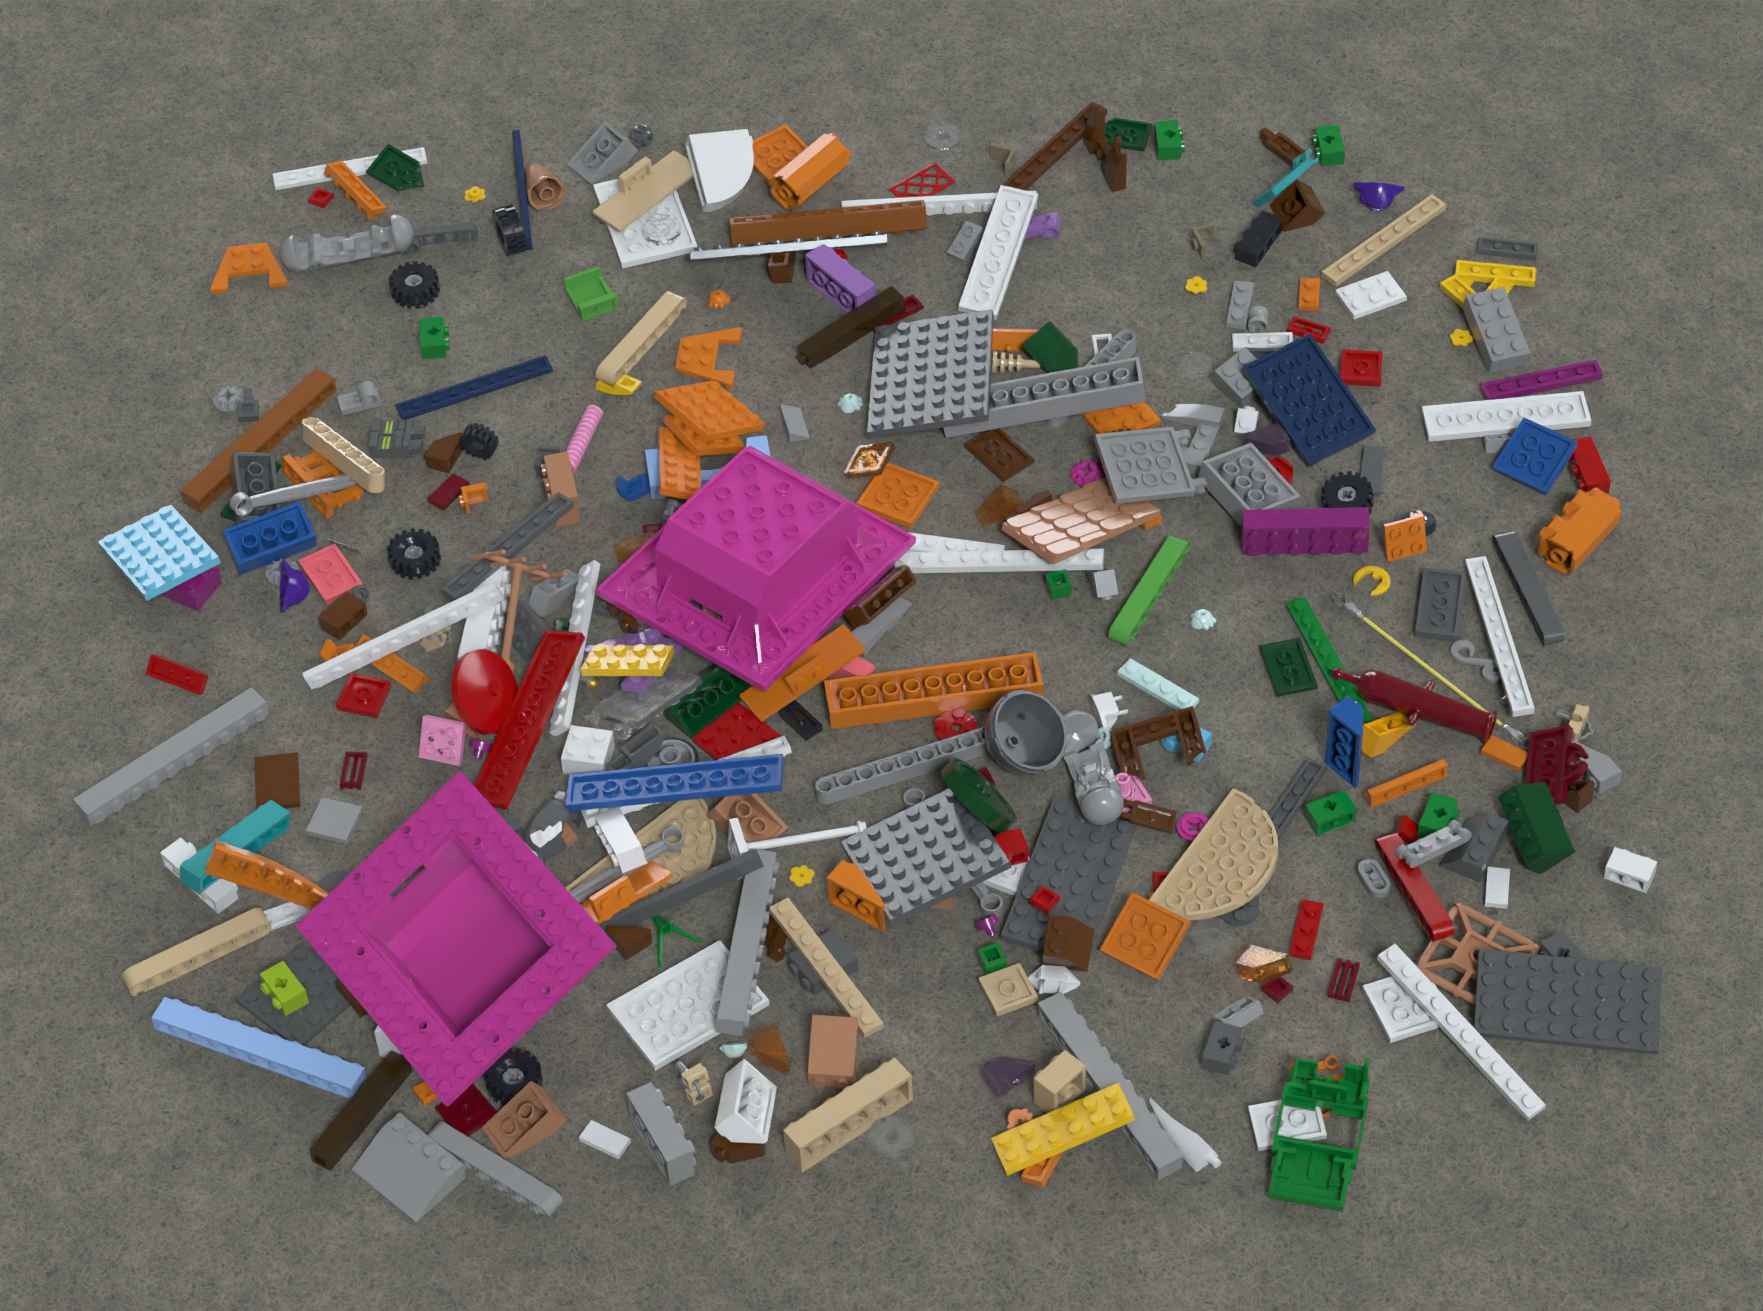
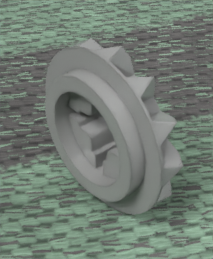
(222, 403)
(273, 571)

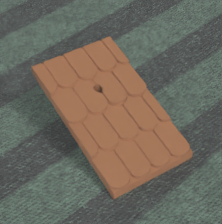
(1077, 521)

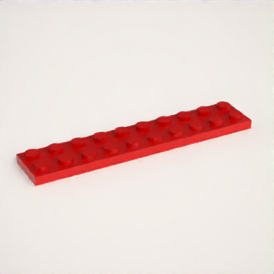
(528, 716)

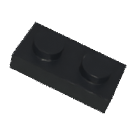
(800, 720)

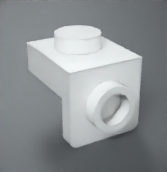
(1246, 420)

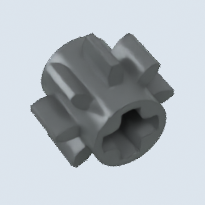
(641, 135)

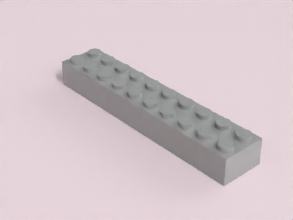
(1060, 395)

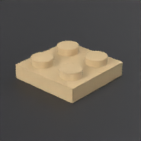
(1008, 989)

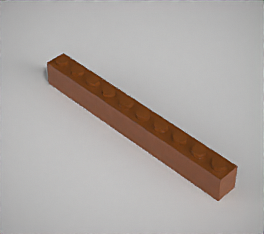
(829, 222)
(260, 437)

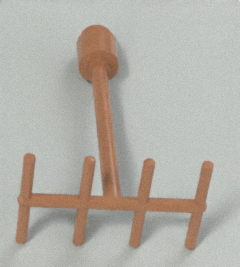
(518, 570)

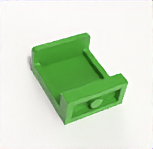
(590, 294)

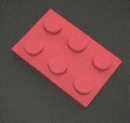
(329, 573)

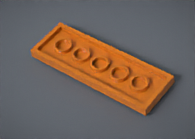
(677, 467)

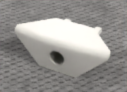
(1106, 708)
(1053, 979)

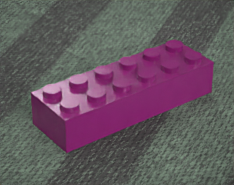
(1305, 531)

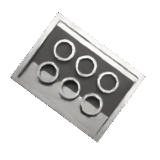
(1246, 482)
(409, 1168)

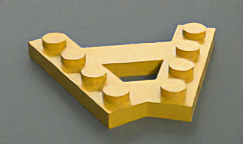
(1497, 274)

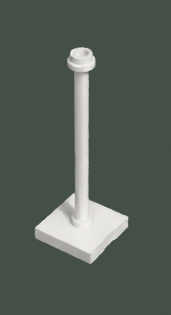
(738, 846)

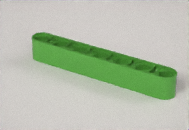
(1148, 590)

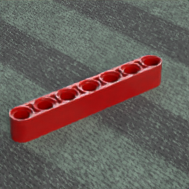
(1415, 889)

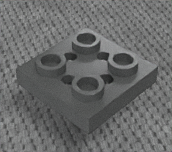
(528, 631)

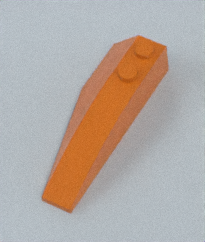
(262, 875)

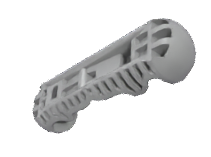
(338, 250)
(1094, 779)

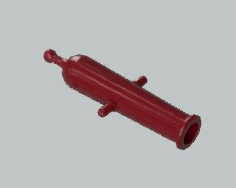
(1420, 702)

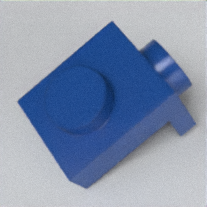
(634, 488)

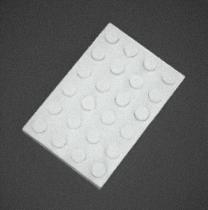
(630, 243)
(677, 1007)

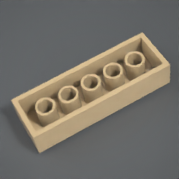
(847, 1114)

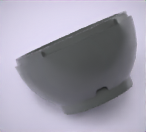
(1037, 738)

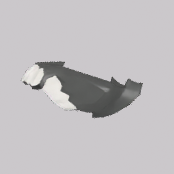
(546, 828)

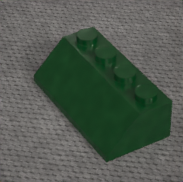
(710, 700)
(1536, 826)

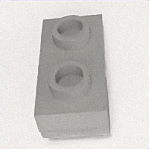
(965, 241)
(363, 399)

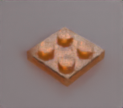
(869, 460)

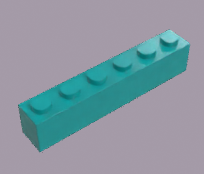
(249, 834)

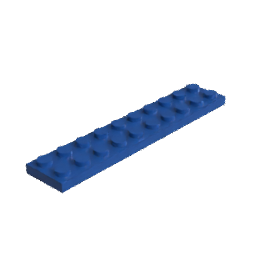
(675, 782)

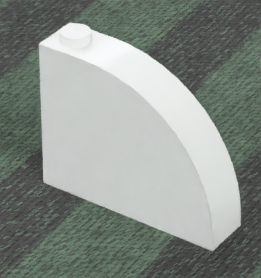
(720, 165)

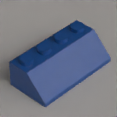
(269, 538)
(1345, 740)

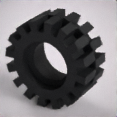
(479, 441)

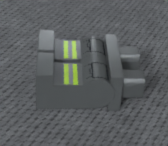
(395, 438)

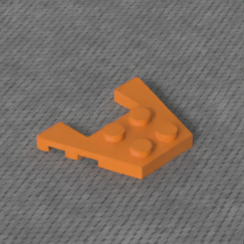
(247, 261)
(699, 354)

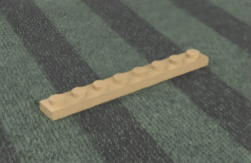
(1383, 240)
(826, 967)

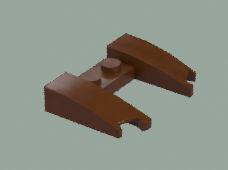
(1113, 159)
(1178, 722)

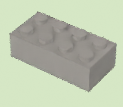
(1496, 330)
(661, 1133)

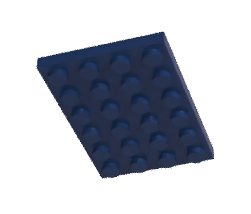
(1308, 400)

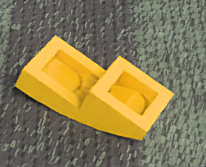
(624, 386)

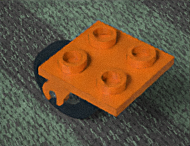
(1408, 534)

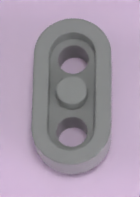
(1375, 879)

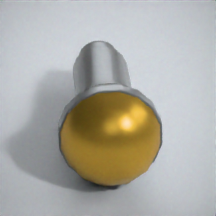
(591, 682)

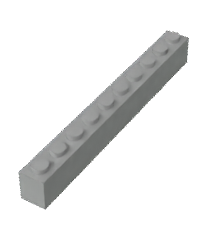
(171, 756)
(746, 946)
(1074, 1036)

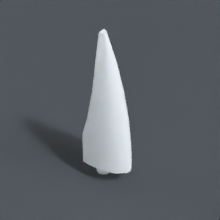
(1194, 1148)

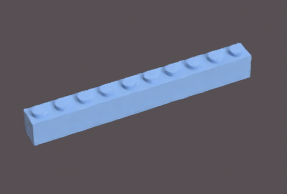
(259, 1047)

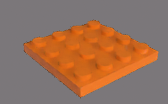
(709, 410)

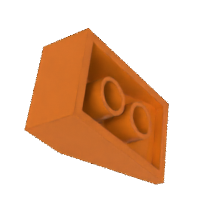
(855, 895)

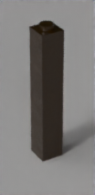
(850, 327)
(360, 1111)

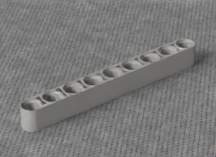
(900, 767)

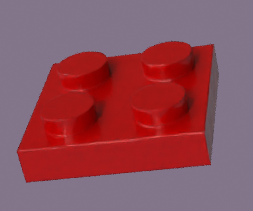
(1361, 367)
(364, 695)

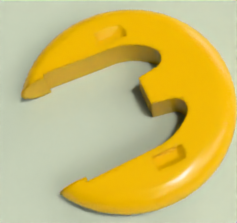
(1377, 573)

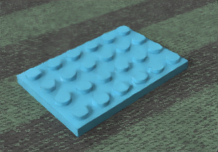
(159, 552)

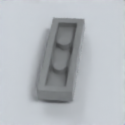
(1240, 304)

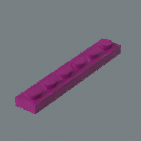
(1542, 380)

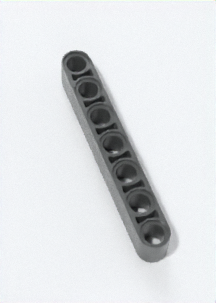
(1529, 588)

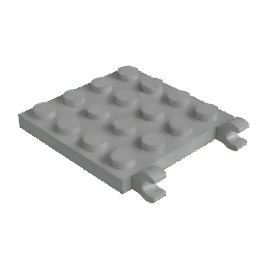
(1147, 464)

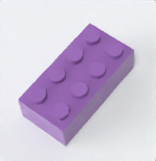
(837, 279)

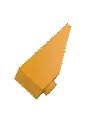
(1383, 733)

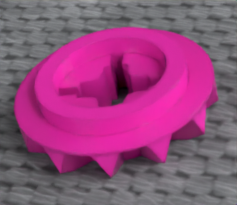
(1078, 470)
(1191, 819)

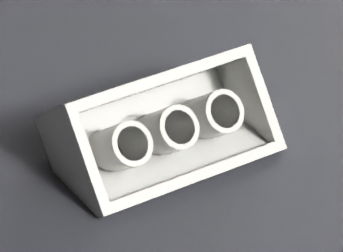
(745, 1105)

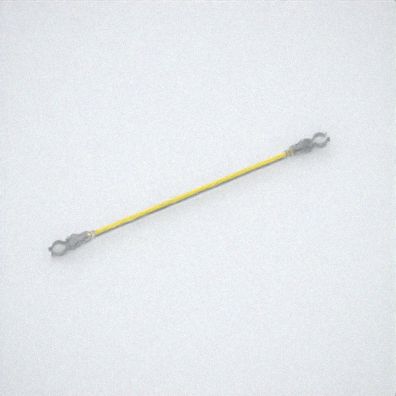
(1351, 609)

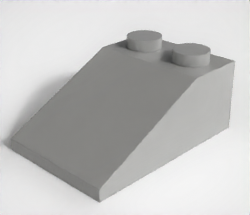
(602, 154)

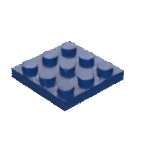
(1535, 456)

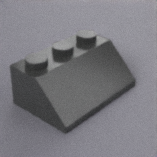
(1478, 853)

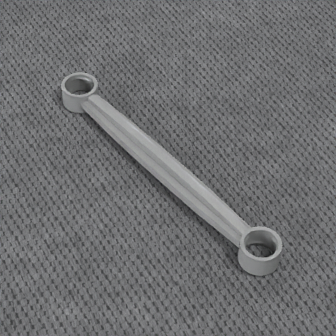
(289, 493)
(613, 873)
(980, 889)

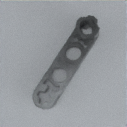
(440, 237)

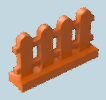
(299, 472)

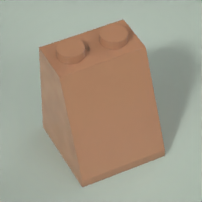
(833, 1051)

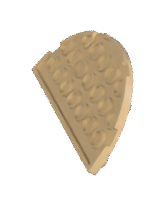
(690, 861)
(1224, 863)

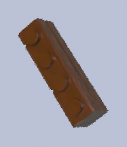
(880, 596)

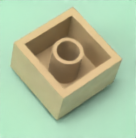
(1059, 1082)

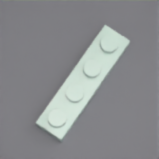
(1156, 685)

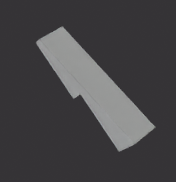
(872, 632)

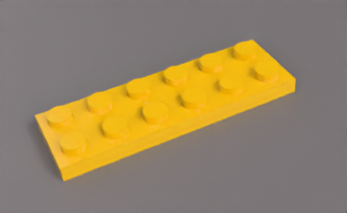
(1063, 1129)

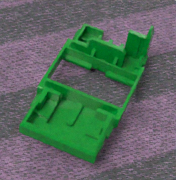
(1310, 1170)

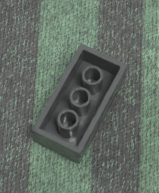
(253, 475)

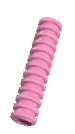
(583, 435)

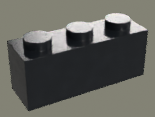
(1258, 238)

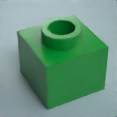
(1058, 584)
(991, 958)

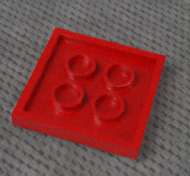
(733, 733)

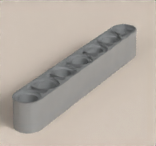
(1118, 348)
(497, 1170)

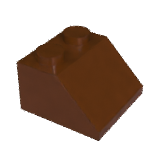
(1298, 206)
(1068, 943)

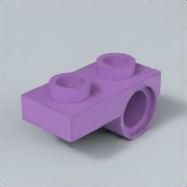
(1045, 225)

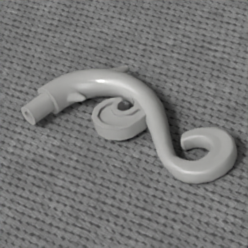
(1488, 664)

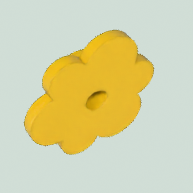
(474, 194)
(1196, 285)
(1461, 337)
(796, 874)

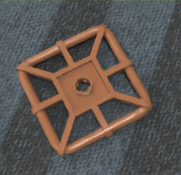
(1463, 956)

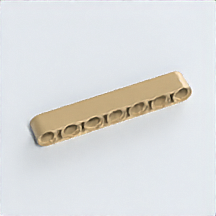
(641, 338)
(343, 455)
(196, 951)

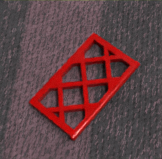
(937, 188)

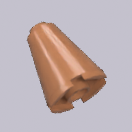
(543, 187)

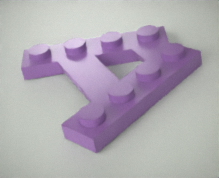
(648, 637)

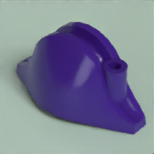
(1377, 195)
(293, 586)

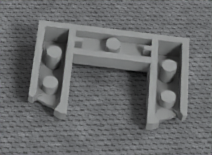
(1208, 421)

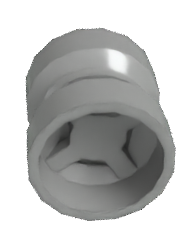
(1258, 318)

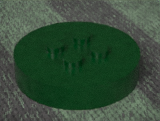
(978, 795)

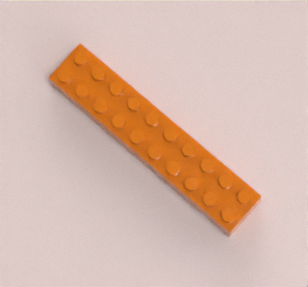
(929, 690)

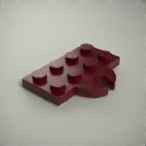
(1552, 760)

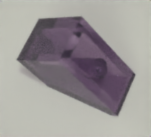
(1270, 440)
(1006, 1074)

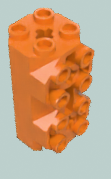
(809, 171)
(1580, 531)

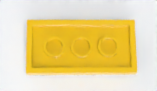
(627, 660)

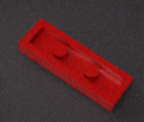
(177, 674)
(1306, 929)

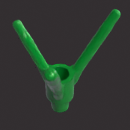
(665, 927)

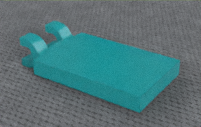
(1288, 178)

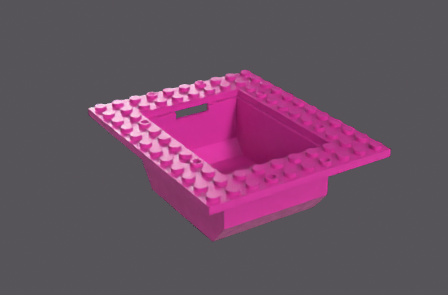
(765, 556)
(458, 940)

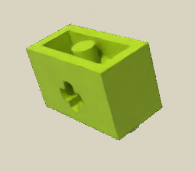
(283, 988)

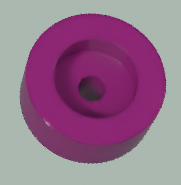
(479, 746)
(987, 924)

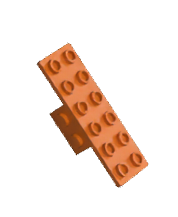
(810, 669)
(625, 891)

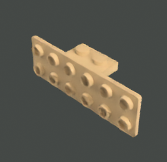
(643, 188)

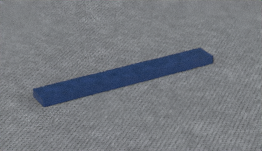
(522, 188)
(474, 388)

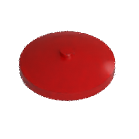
(483, 690)

